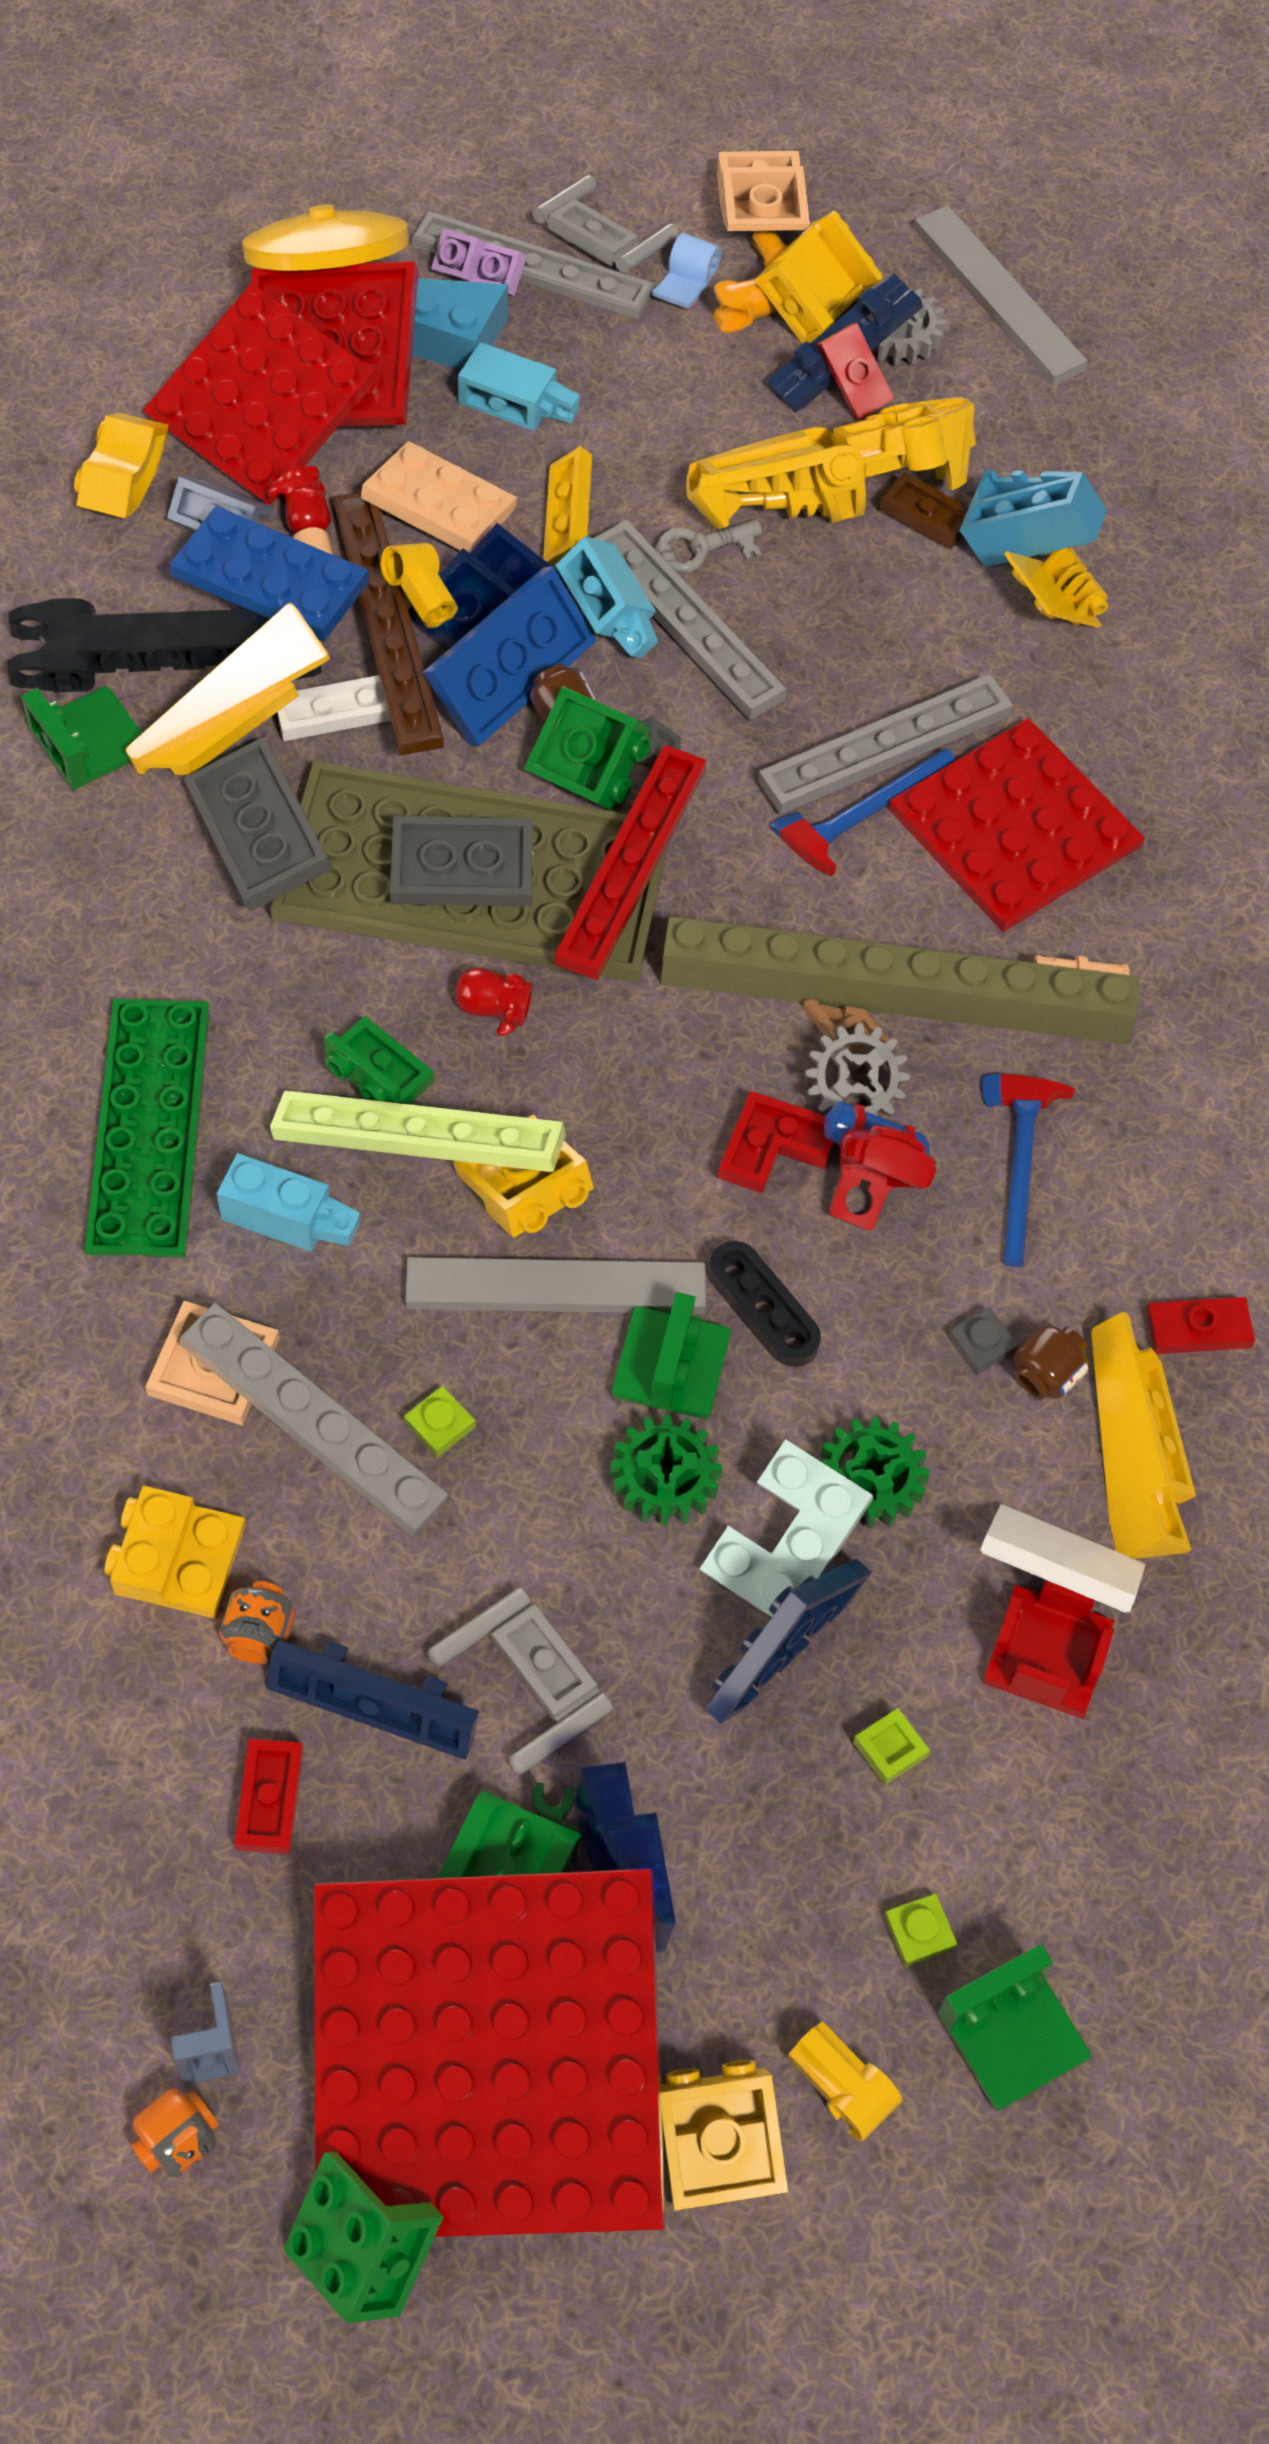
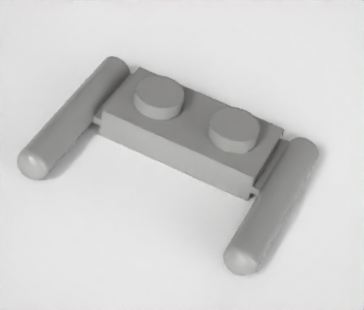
(597, 233)
(541, 1663)

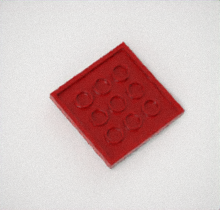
(365, 312)
(260, 393)
(1015, 824)

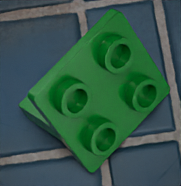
(672, 1359)

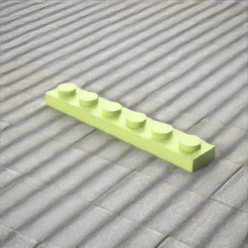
(418, 1131)

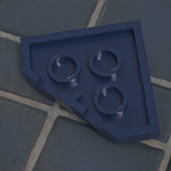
(782, 1640)

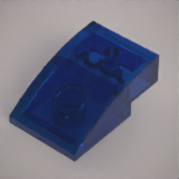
(483, 582)
(621, 1839)

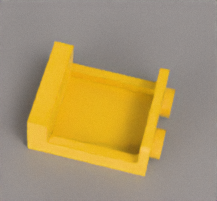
(818, 277)

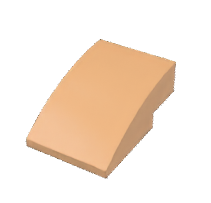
(762, 191)

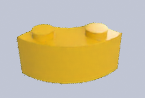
(120, 465)

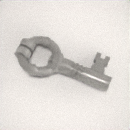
(701, 544)

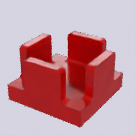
(1050, 1648)

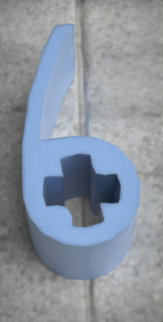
(690, 270)

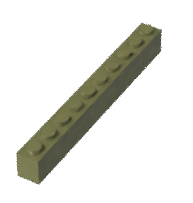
(900, 980)

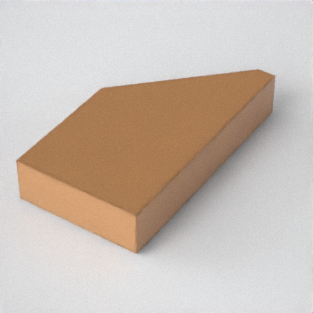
(829, 1018)

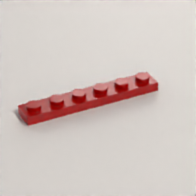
(630, 862)

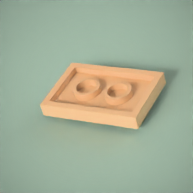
(438, 497)

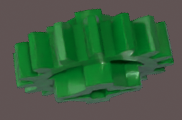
(884, 1454)
(643, 1468)

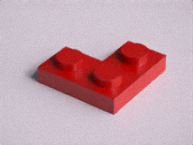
(769, 1130)

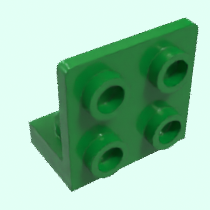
(83, 736)
(1013, 2029)
(357, 2247)

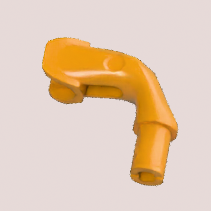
(745, 300)

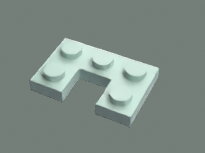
(826, 1516)

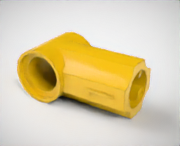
(417, 571)
(852, 2089)

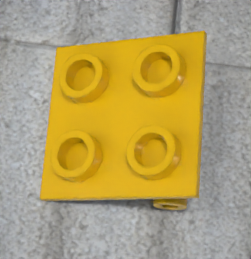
(1061, 586)

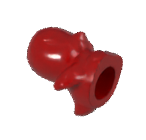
(304, 497)
(495, 995)

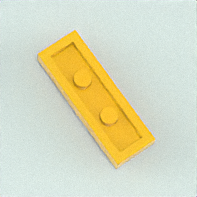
(567, 504)

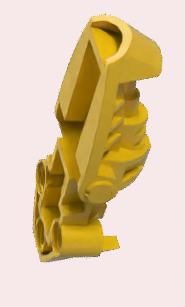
(829, 469)

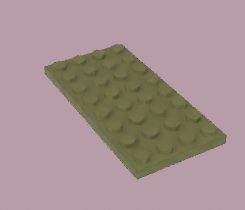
(354, 825)

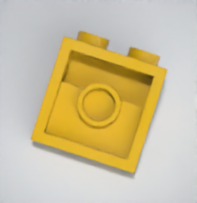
(526, 1197)
(174, 1552)
(721, 2136)

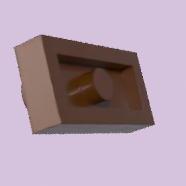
(925, 509)

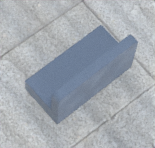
(198, 496)
(209, 2052)

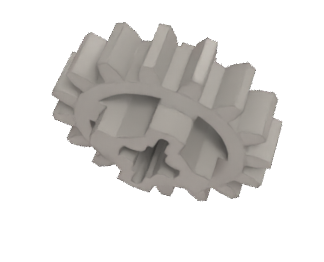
(911, 338)
(842, 1057)

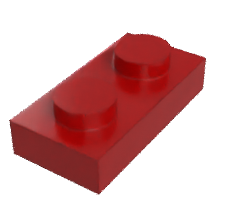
(269, 1796)

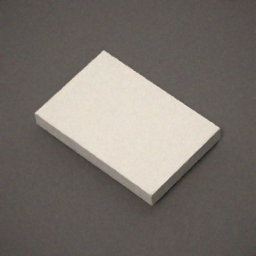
(1063, 1558)

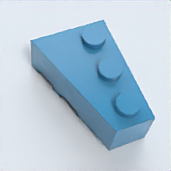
(456, 317)
(1031, 514)

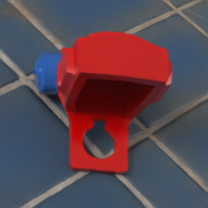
(876, 1153)

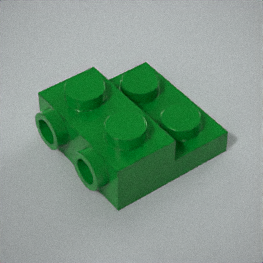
(589, 749)

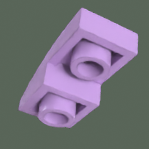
(477, 260)

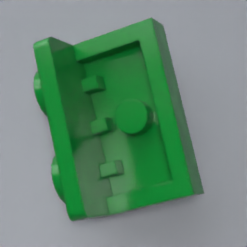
(376, 1064)

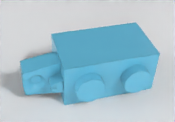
(514, 388)
(609, 594)
(284, 1205)

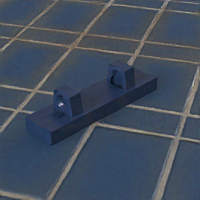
(808, 372)
(373, 1699)

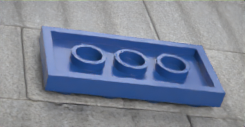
(268, 571)
(495, 664)

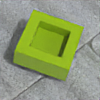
(439, 1421)
(891, 1746)
(920, 1930)

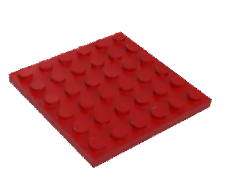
(494, 2048)

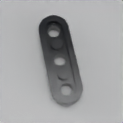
(758, 1285)

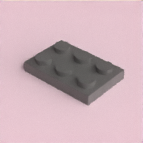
(461, 861)

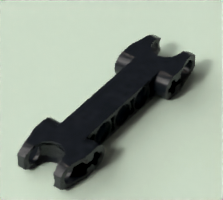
(90, 643)

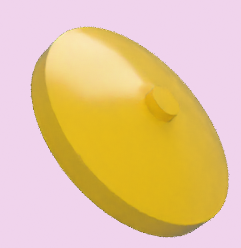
(325, 240)

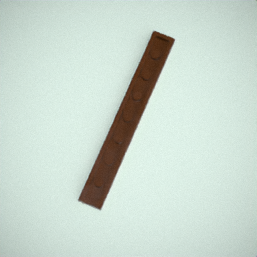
(389, 630)

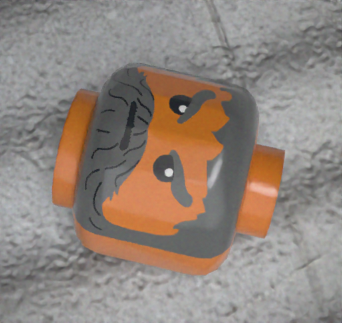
(256, 1622)
(174, 2132)

